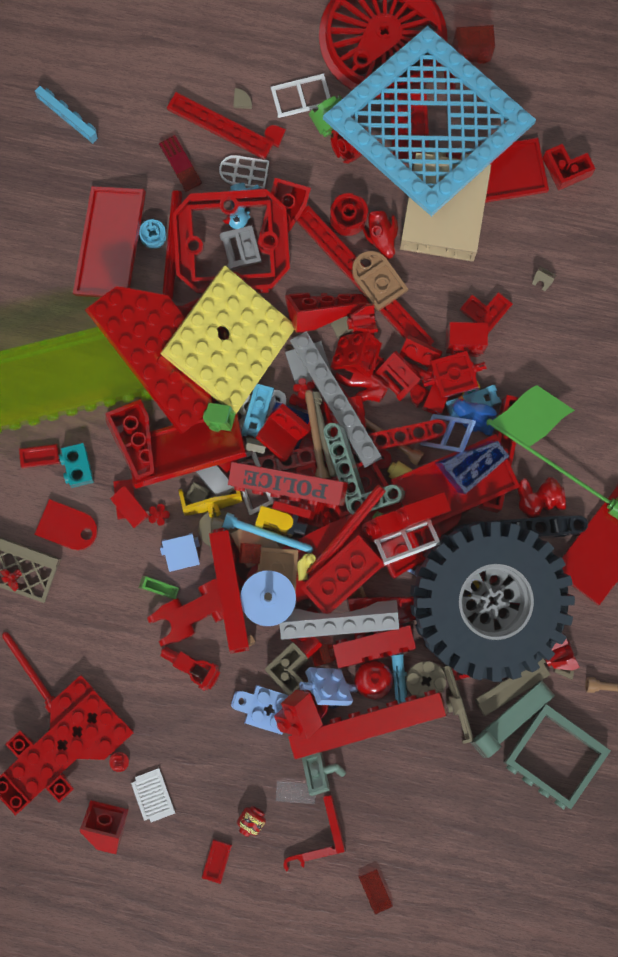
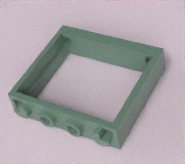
(530, 779)

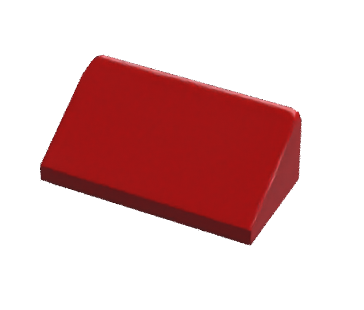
(129, 507)

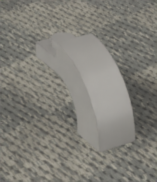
(215, 481)

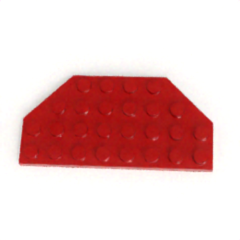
(139, 329)

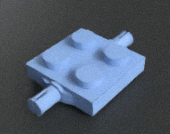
(328, 686)

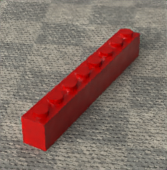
(371, 724)

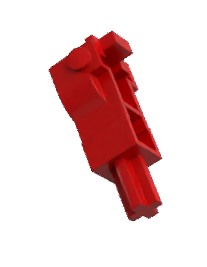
(187, 665)

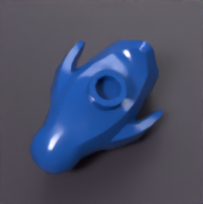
(476, 412)

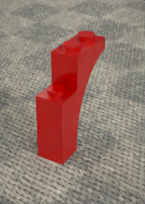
(405, 517)

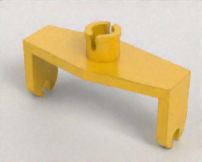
(210, 505)

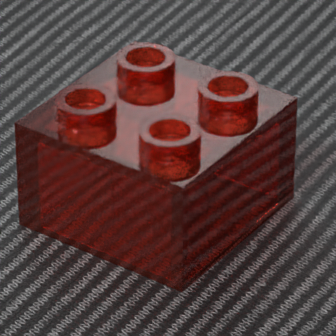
(475, 43)

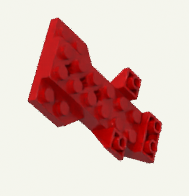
(42, 763)

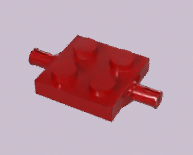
(454, 374)

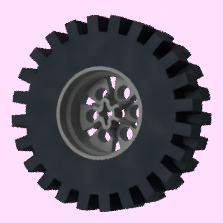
(524, 634)

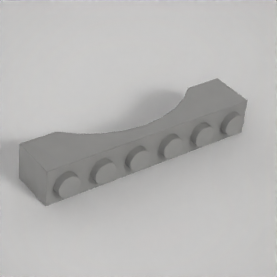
(376, 617)

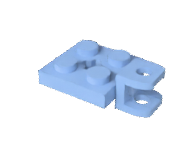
(255, 704)

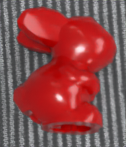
(547, 496)

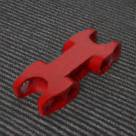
(185, 616)

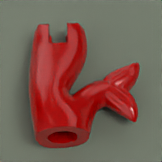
(375, 386)

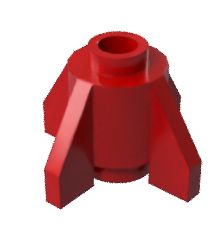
(363, 320)
(563, 657)

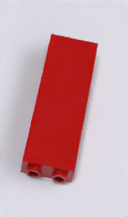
(229, 591)

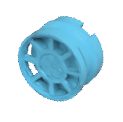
(152, 234)

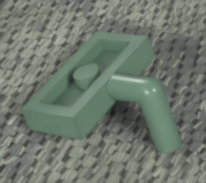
(317, 772)

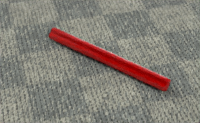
(170, 264)
(347, 530)

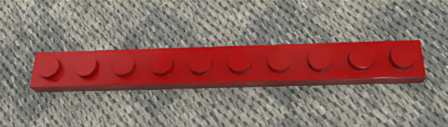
(344, 259)

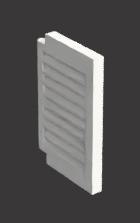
(152, 796)

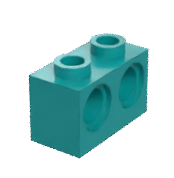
(81, 464)

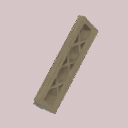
(510, 689)

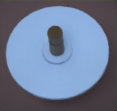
(268, 598)

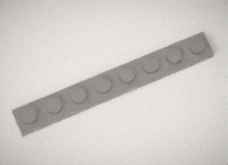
(335, 399)

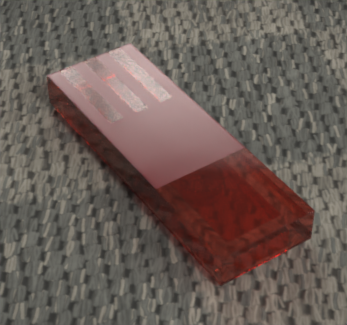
(180, 163)

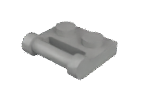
(246, 244)

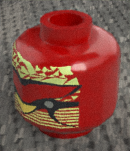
(251, 821)

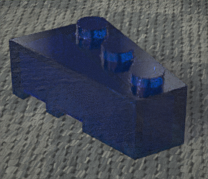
(472, 465)

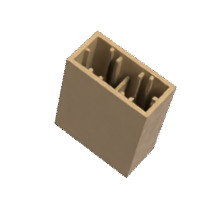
(454, 227)

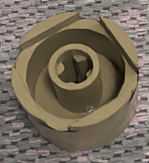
(426, 670)

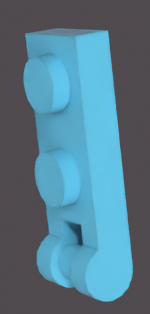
(477, 397)
(257, 409)

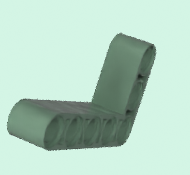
(353, 475)
(490, 738)

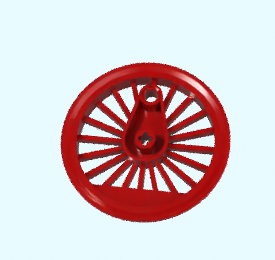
(373, 45)

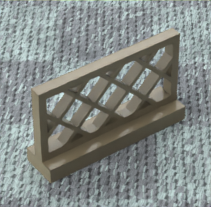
(34, 556)

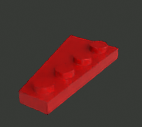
(403, 606)

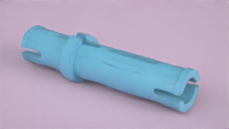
(399, 677)

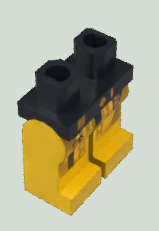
(280, 522)

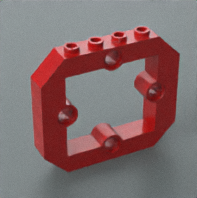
(277, 226)

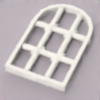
(251, 168)

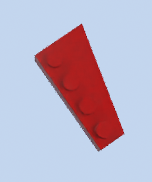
(373, 647)

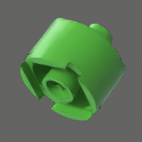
(317, 117)

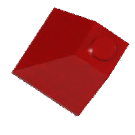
(104, 826)

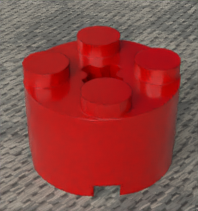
(354, 206)

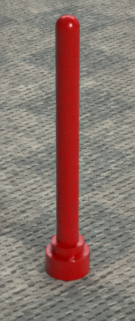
(29, 670)

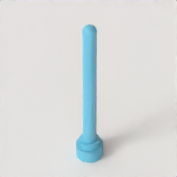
(231, 522)

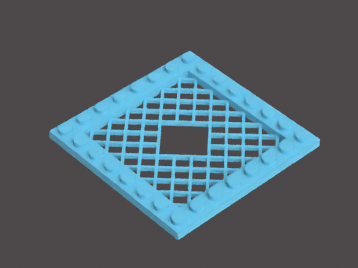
(455, 180)

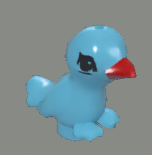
(240, 219)

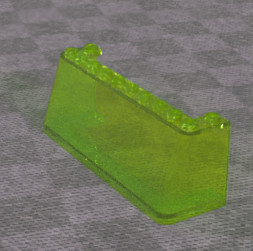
(63, 378)

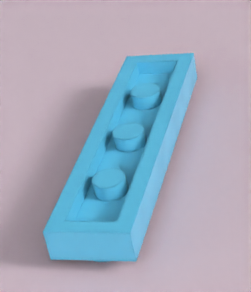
(62, 110)

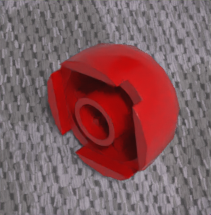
(344, 148)
(373, 680)

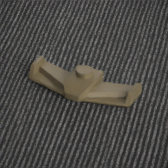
(456, 705)

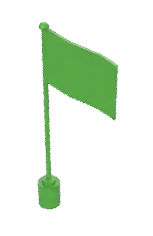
(533, 419)

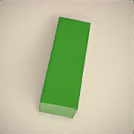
(158, 587)

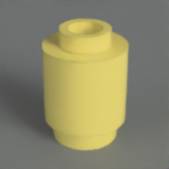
(397, 469)

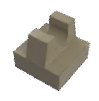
(545, 276)

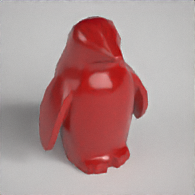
(382, 232)

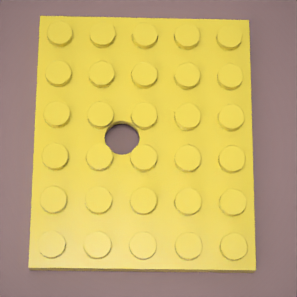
(234, 365)

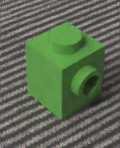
(219, 417)

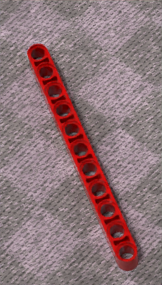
(388, 434)

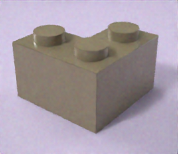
(285, 667)

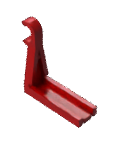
(326, 851)

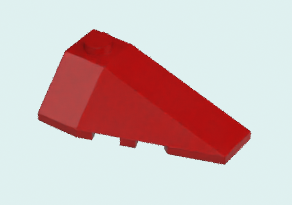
(295, 199)
(314, 312)
(132, 435)

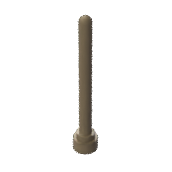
(317, 402)

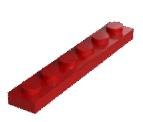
(220, 125)

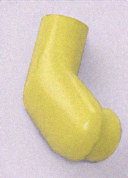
(303, 564)

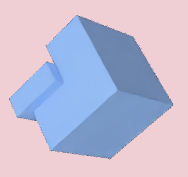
(181, 552)

